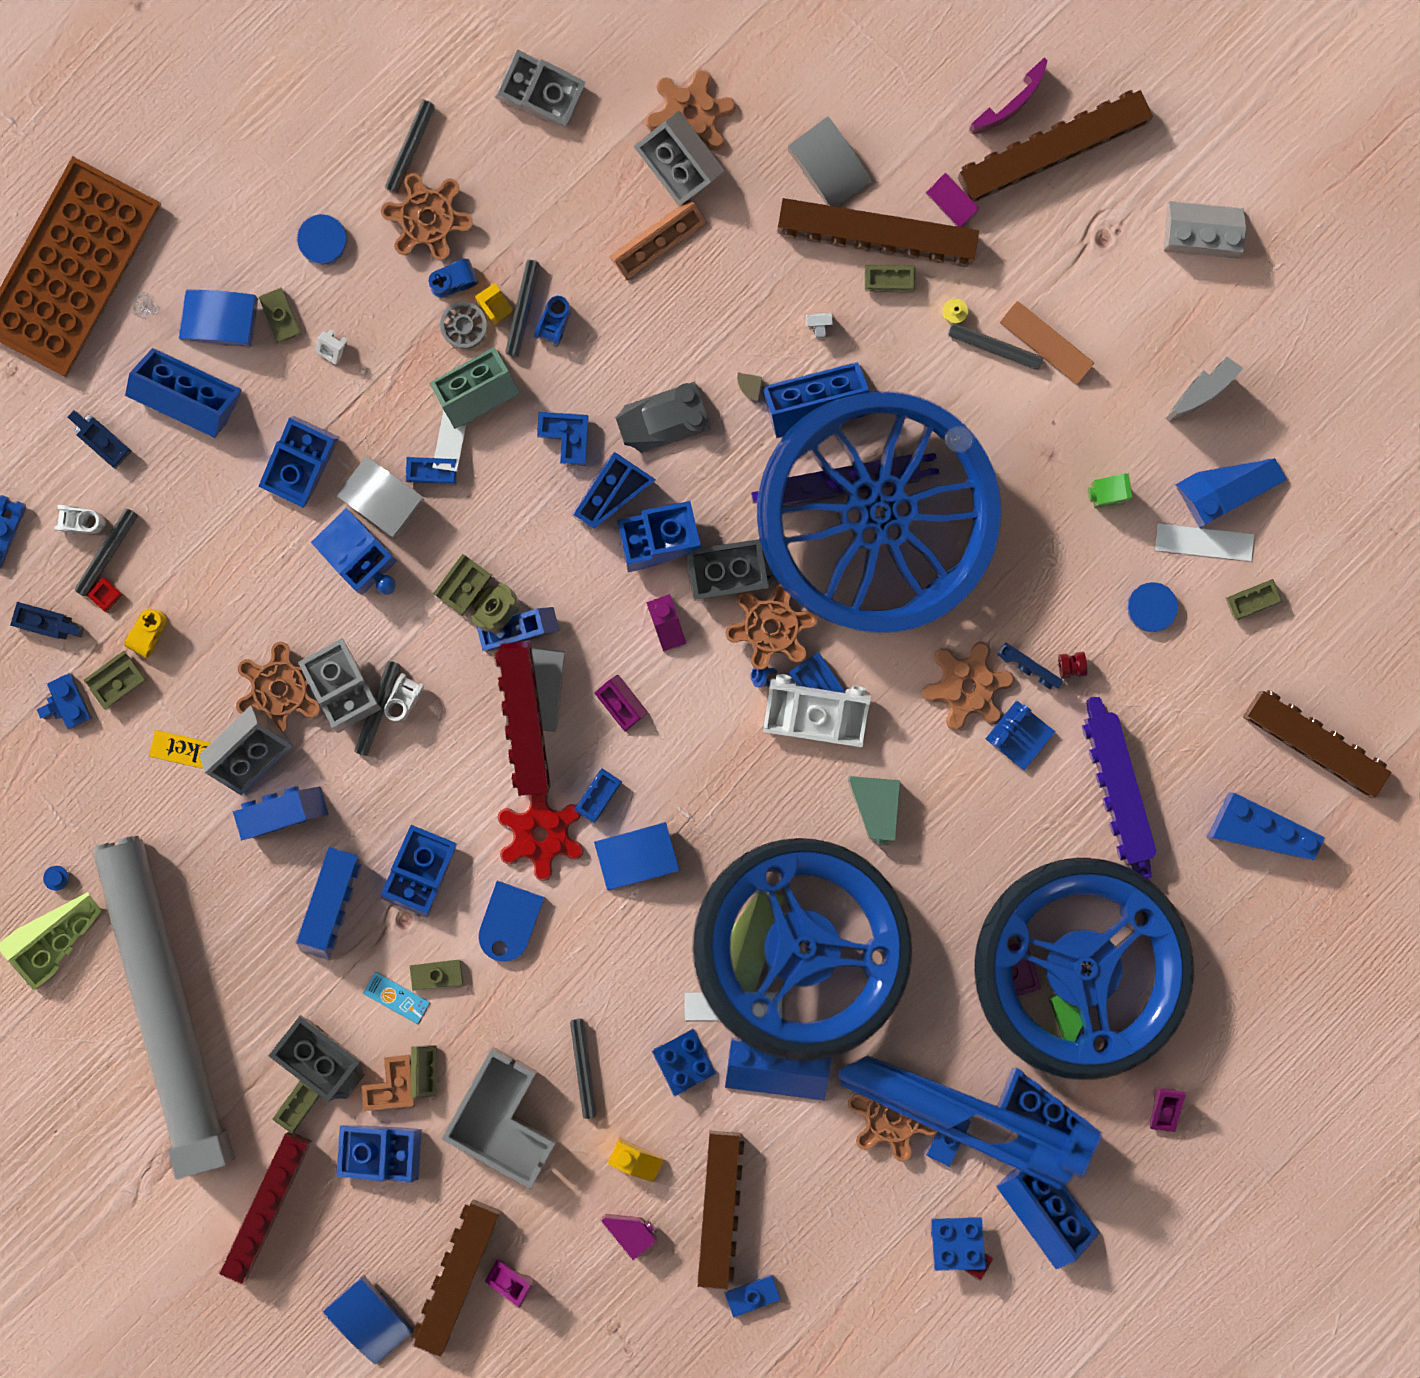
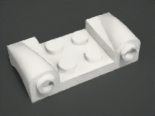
(816, 712)

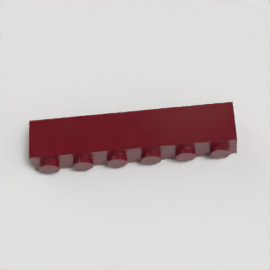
(523, 717)
(265, 1207)

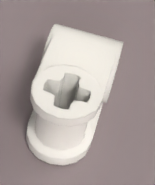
(75, 520)
(403, 697)

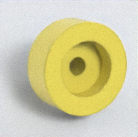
(952, 316)

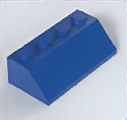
(182, 392)
(797, 397)
(763, 1073)
(1049, 1216)

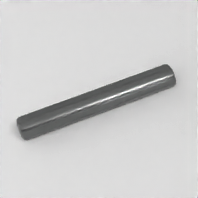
(409, 146)
(522, 308)
(995, 346)
(106, 552)
(382, 695)
(583, 1068)

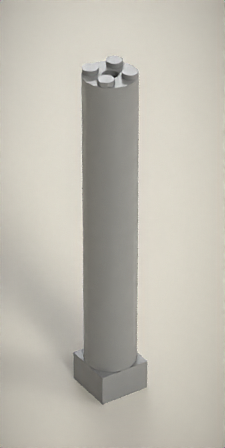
(161, 1009)

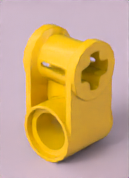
(144, 636)

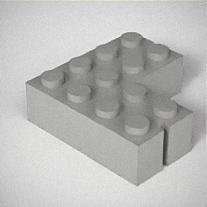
(486, 1121)

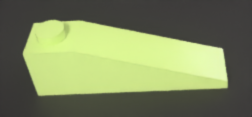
(749, 941)
(42, 943)

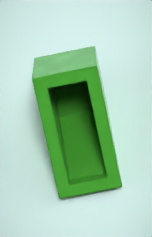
(1110, 491)
(1066, 1017)

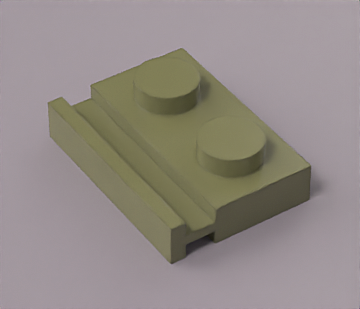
(462, 584)
(115, 680)

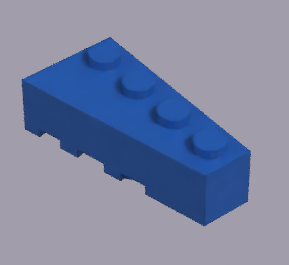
(1255, 826)
(328, 903)
(1033, 1102)

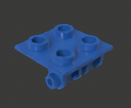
(1020, 735)
(683, 1062)
(958, 1243)

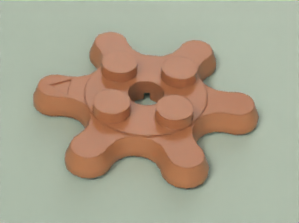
(695, 96)
(420, 201)
(776, 611)
(262, 682)
(951, 691)
(879, 1128)

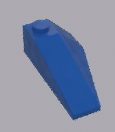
(1224, 489)

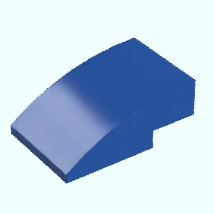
(218, 317)
(298, 461)
(658, 535)
(636, 856)
(418, 871)
(379, 1153)
(368, 1320)

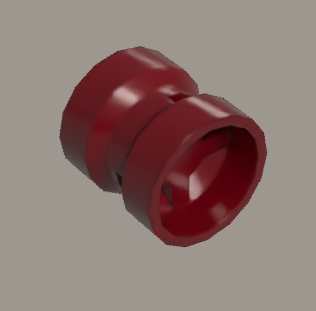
(1072, 665)

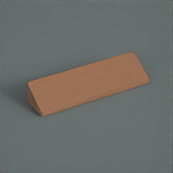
(658, 239)
(1047, 342)

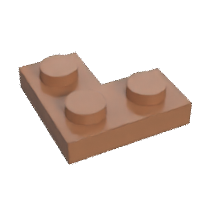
(396, 1089)

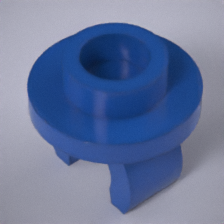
(759, 677)

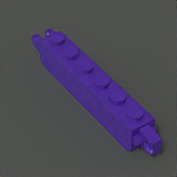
(819, 486)
(1120, 787)

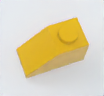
(635, 1160)

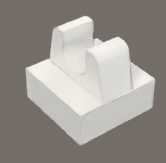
(819, 322)
(330, 347)

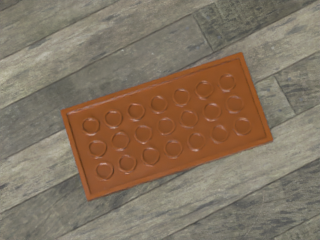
(71, 265)

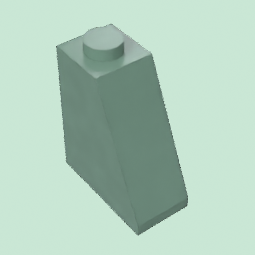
(877, 806)

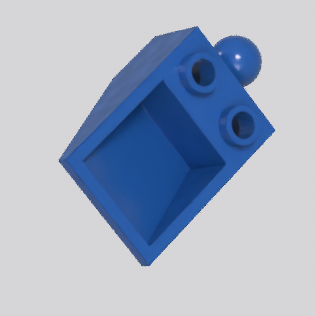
(354, 552)

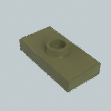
(890, 278)
(279, 315)
(1254, 599)
(436, 974)
(423, 1071)
(296, 1107)

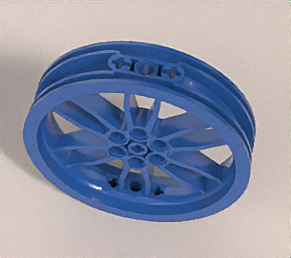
(939, 595)

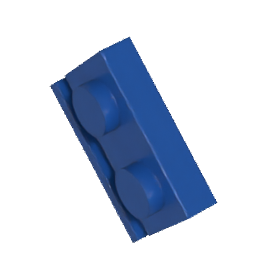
(815, 674)

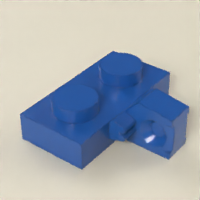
(65, 702)

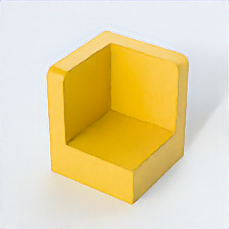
(494, 304)

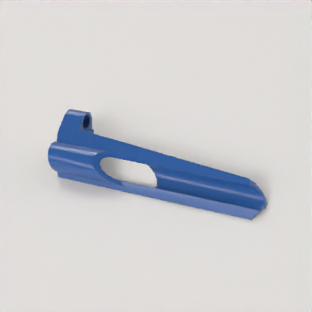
(1036, 1151)

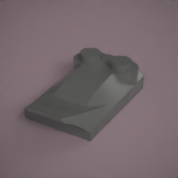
(663, 418)
(728, 570)
(318, 1060)

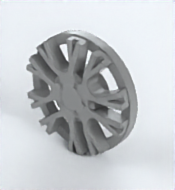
(463, 325)

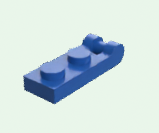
(9, 526)

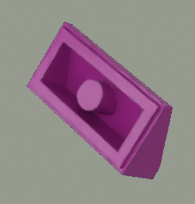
(952, 200)
(621, 702)

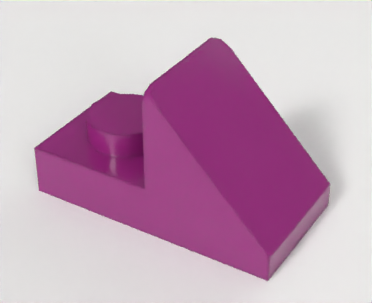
(1166, 1109)
(509, 1283)

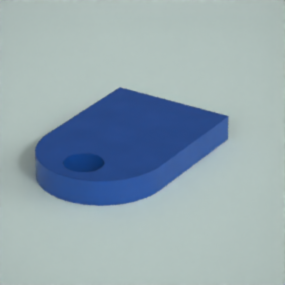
(509, 919)

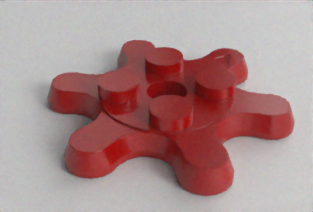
(544, 851)

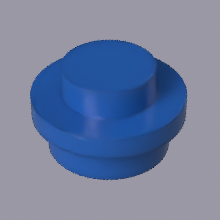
(56, 878)

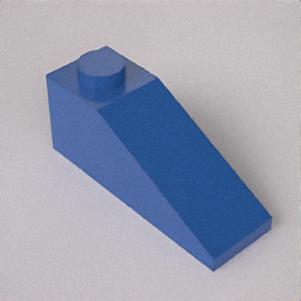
(521, 628)

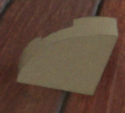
(749, 385)

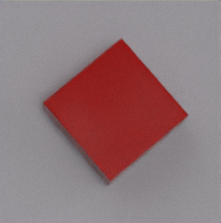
(105, 594)

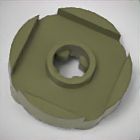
(496, 619)

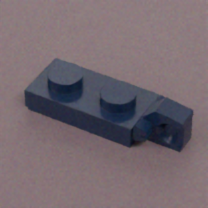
(100, 439)
(44, 622)
(1028, 666)

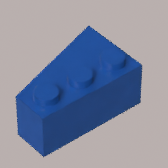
(610, 490)
(279, 812)

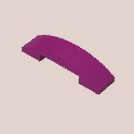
(990, 119)

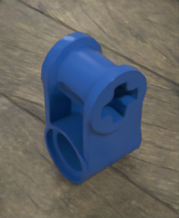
(456, 278)
(553, 322)

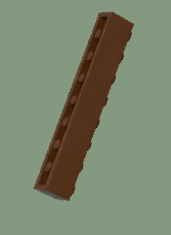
(1055, 146)
(878, 231)

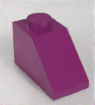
(666, 622)
(631, 1233)

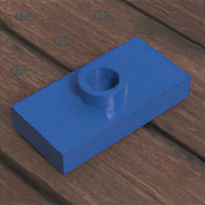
(421, 471)
(597, 795)
(943, 1147)
(752, 1295)

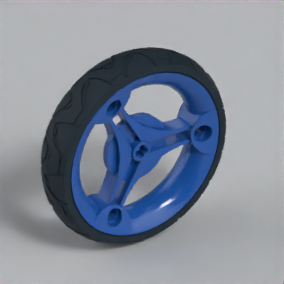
(823, 946)
(1063, 965)

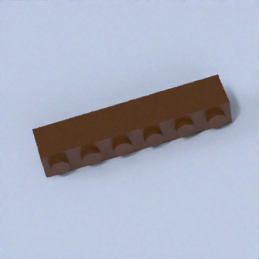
(1317, 744)
(719, 1209)
(456, 1277)

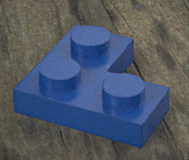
(572, 431)

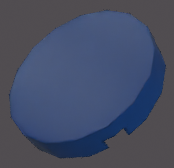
(322, 239)
(1152, 607)

